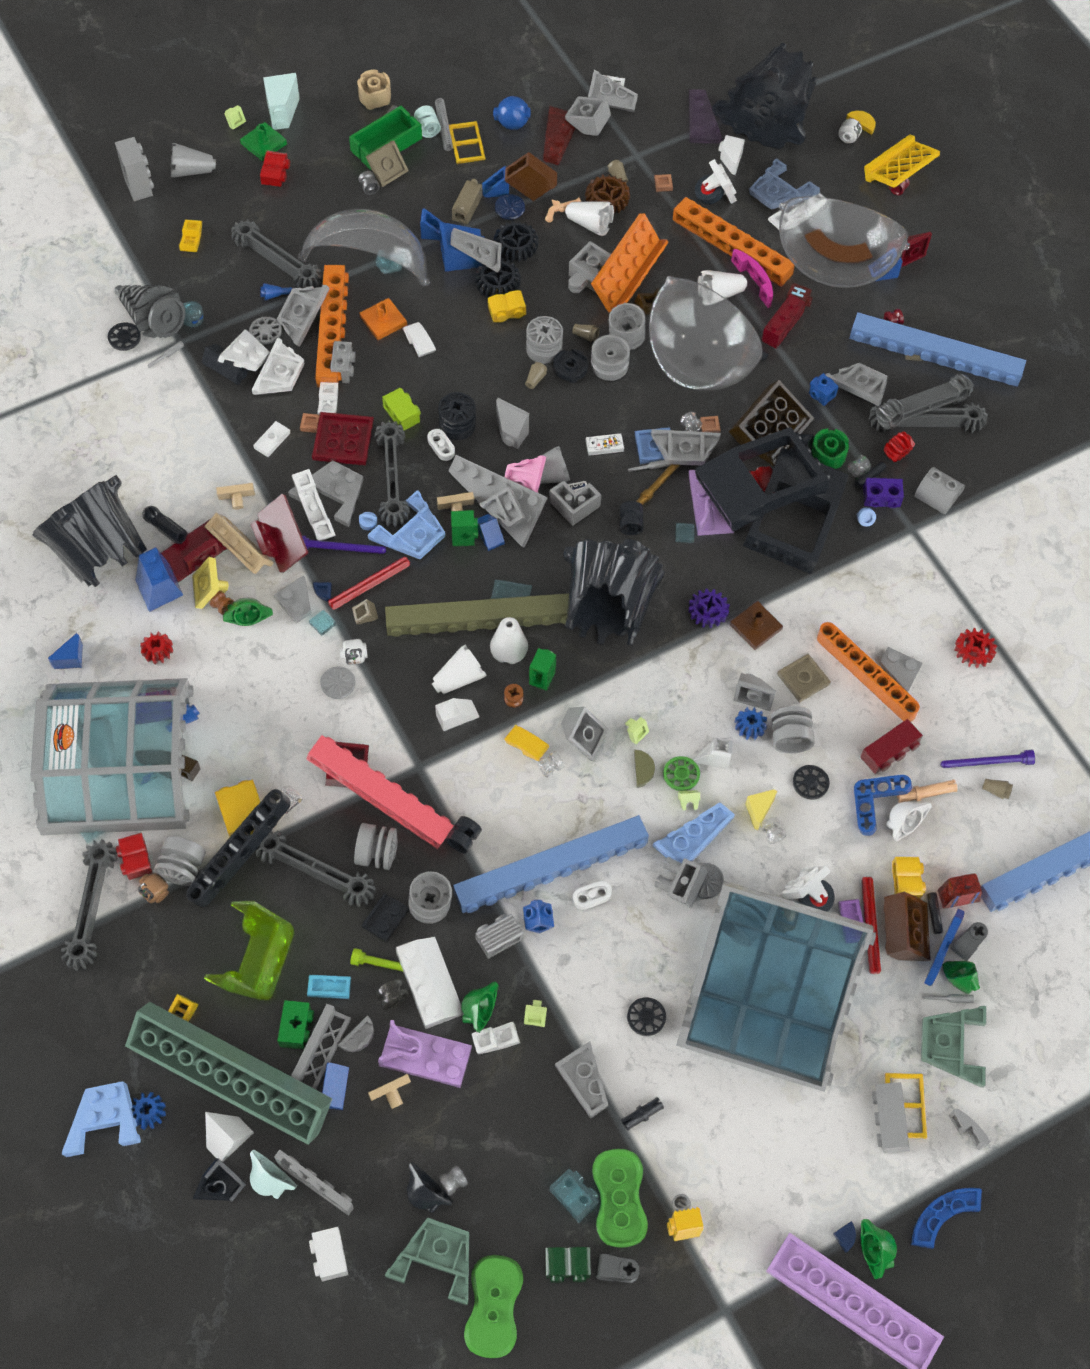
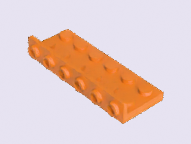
(628, 263)

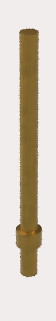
(647, 494)

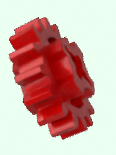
(975, 647)

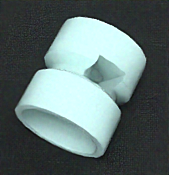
(430, 125)

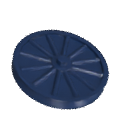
(509, 206)

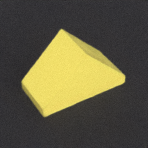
(759, 805)

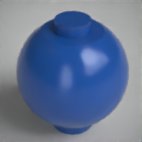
(512, 113)

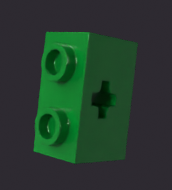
(464, 528)
(542, 669)
(292, 1013)

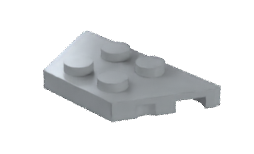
(301, 310)
(861, 382)
(685, 446)

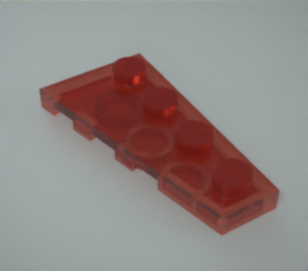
(557, 135)

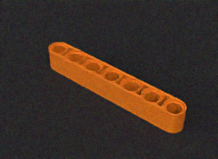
(871, 679)

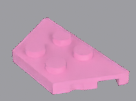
(527, 472)

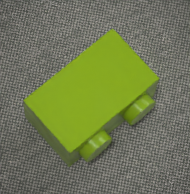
(401, 409)

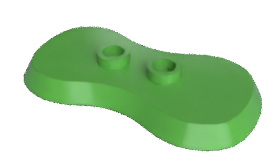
(621, 1216)
(491, 1326)

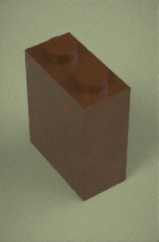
(531, 176)

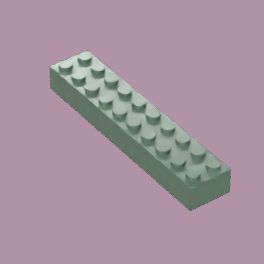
(228, 1072)

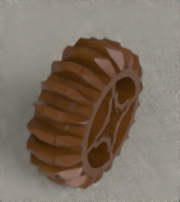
(608, 190)

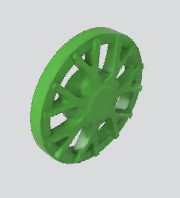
(681, 773)

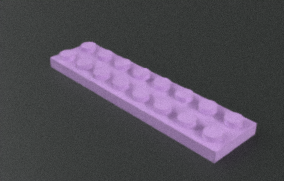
(855, 1304)

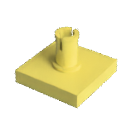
(207, 583)

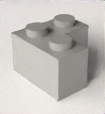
(572, 504)

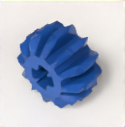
(744, 718)
(155, 1111)

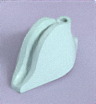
(267, 1177)

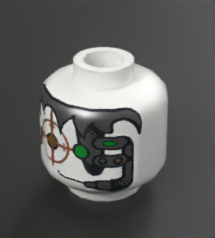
(850, 131)
(353, 651)

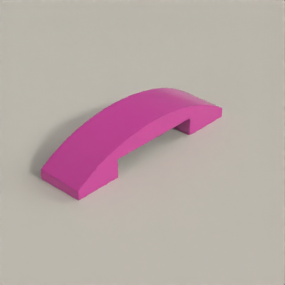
(745, 262)

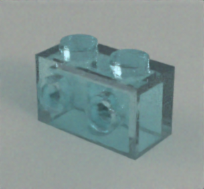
(574, 1195)

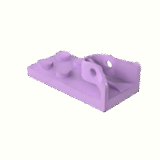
(707, 516)
(425, 1055)

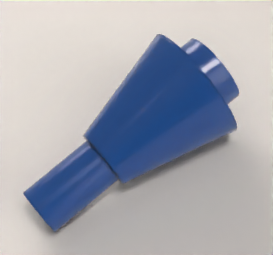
(271, 291)
(191, 714)

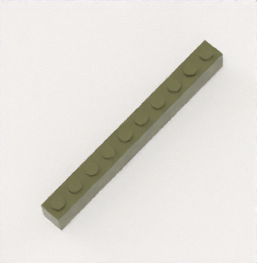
(475, 614)

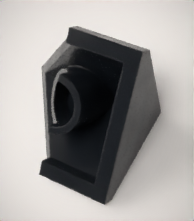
(219, 1183)

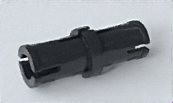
(642, 1113)

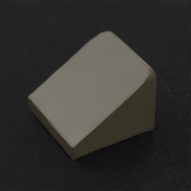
(364, 612)

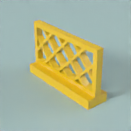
(897, 155)

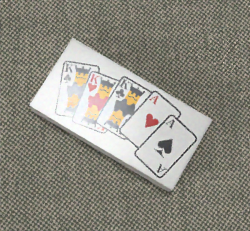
(604, 444)

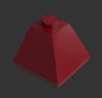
(917, 249)

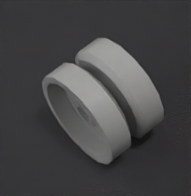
(610, 357)

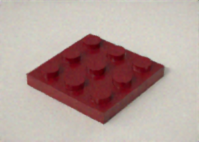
(343, 438)

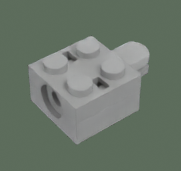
(586, 266)

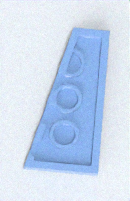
(695, 835)

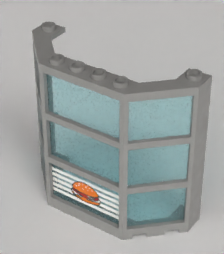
(110, 756)

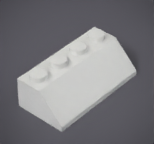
(429, 981)

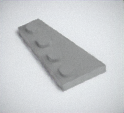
(309, 1178)

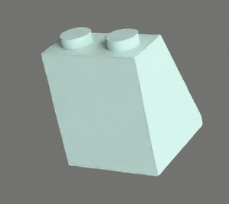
(281, 99)

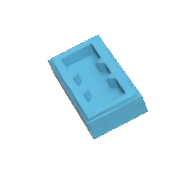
(329, 986)

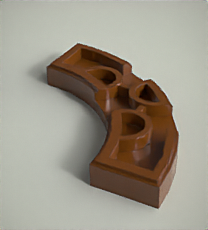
(837, 252)

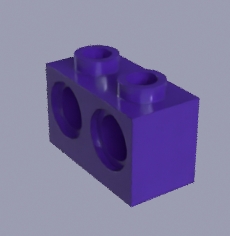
(883, 492)

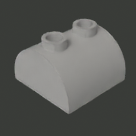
(939, 490)

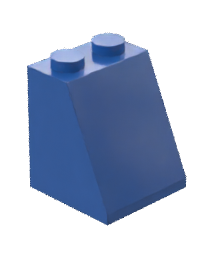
(453, 257)
(156, 580)

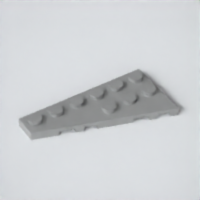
(487, 483)

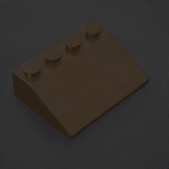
(771, 413)

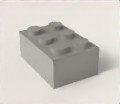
(134, 168)

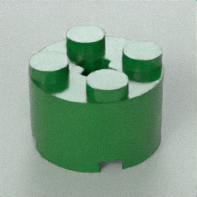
(830, 447)

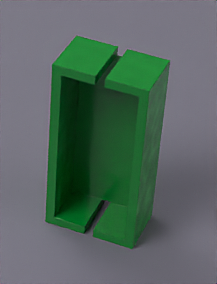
(393, 126)

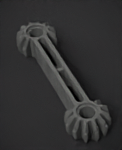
(249, 235)
(899, 410)
(969, 417)
(401, 507)
(317, 869)
(89, 905)

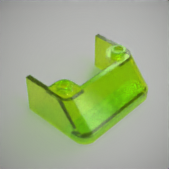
(263, 956)

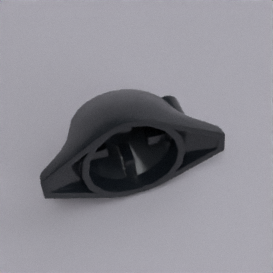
(424, 1191)

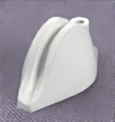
(906, 818)

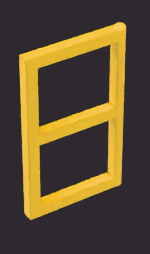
(466, 142)
(921, 1105)

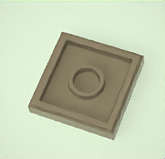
(387, 163)
(803, 678)

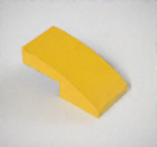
(191, 235)
(527, 742)

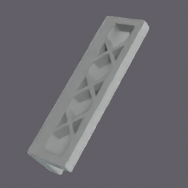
(314, 1043)

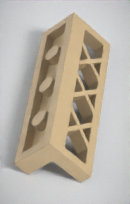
(237, 543)

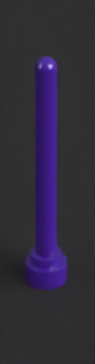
(343, 546)
(1026, 757)

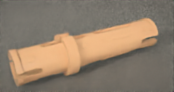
(918, 793)

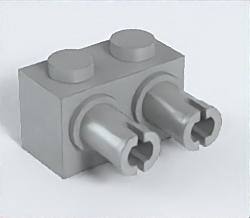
(686, 883)

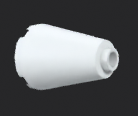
(591, 215)
(723, 283)
(509, 642)
(458, 672)

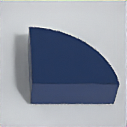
(323, 590)
(846, 1236)

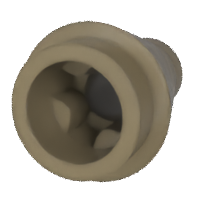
(617, 168)
(588, 332)
(536, 374)
(998, 788)

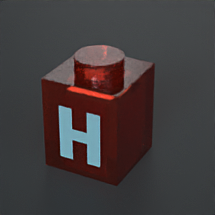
(802, 293)

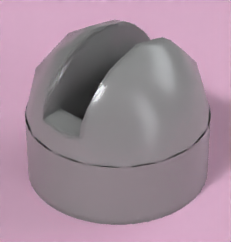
(683, 1199)

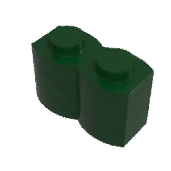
(568, 1263)

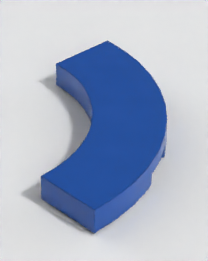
(943, 948)
(941, 1210)

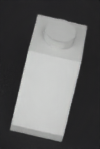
(731, 152)
(455, 712)

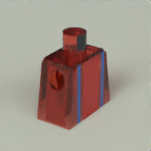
(963, 890)

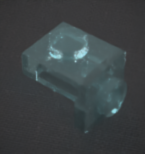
(387, 265)

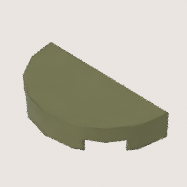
(643, 768)

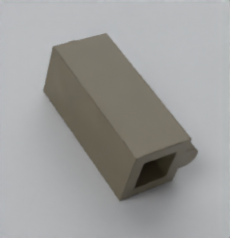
(467, 202)

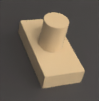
(236, 493)
(455, 502)
(391, 1091)

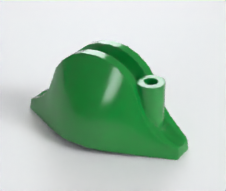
(246, 612)
(962, 975)
(479, 1006)
(878, 1248)

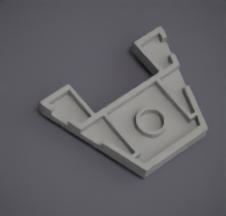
(340, 485)

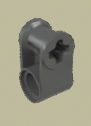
(968, 942)
(612, 1269)

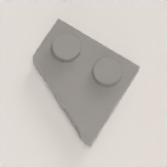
(505, 507)
(295, 599)
(900, 667)

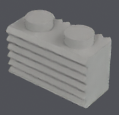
(499, 935)

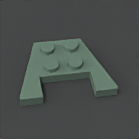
(944, 1043)
(439, 1248)

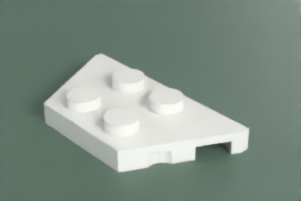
(245, 352)
(279, 370)

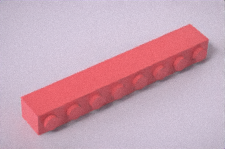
(379, 791)

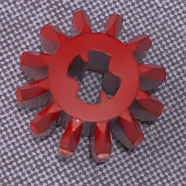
(899, 446)
(156, 647)

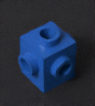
(823, 389)
(538, 916)

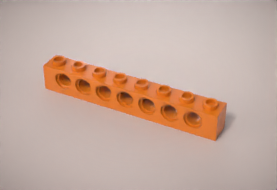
(729, 237)
(331, 321)

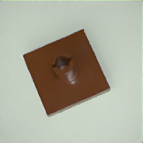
(756, 625)

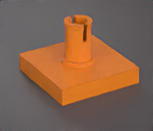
(383, 319)

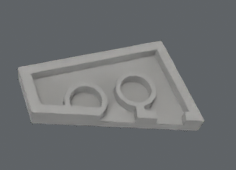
(617, 95)
(477, 247)
(583, 1079)

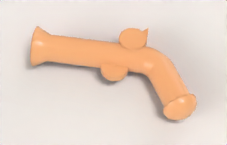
(558, 207)

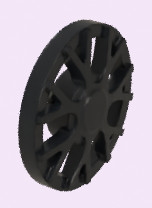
(124, 336)
(811, 782)
(646, 1016)

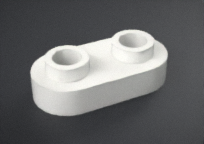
(441, 446)
(591, 895)

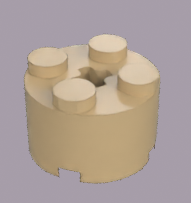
(374, 89)

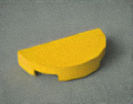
(865, 119)

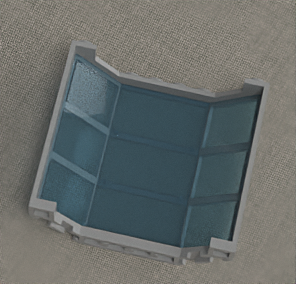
(774, 985)

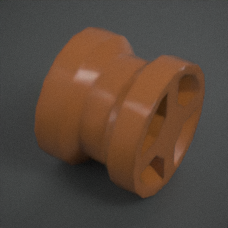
(221, 602)
(516, 699)

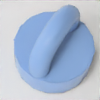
(866, 516)
(367, 520)

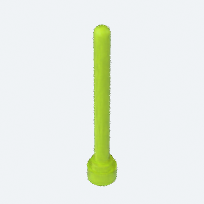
(359, 957)

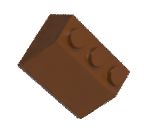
(906, 927)

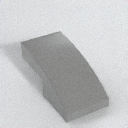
(965, 1123)

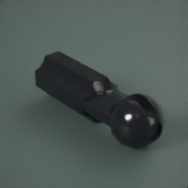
(164, 524)

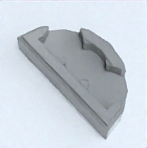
(359, 1037)

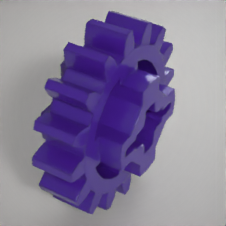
(718, 611)

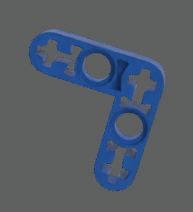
(868, 797)

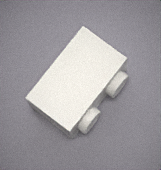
(329, 1254)

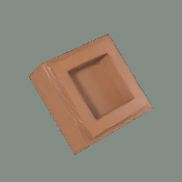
(663, 183)
(309, 422)
(710, 424)

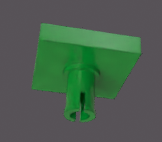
(263, 139)

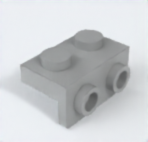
(342, 360)

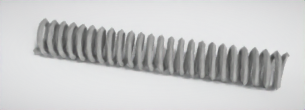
(443, 121)

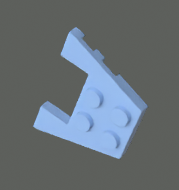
(417, 535)
(100, 1109)

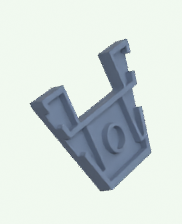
(773, 190)

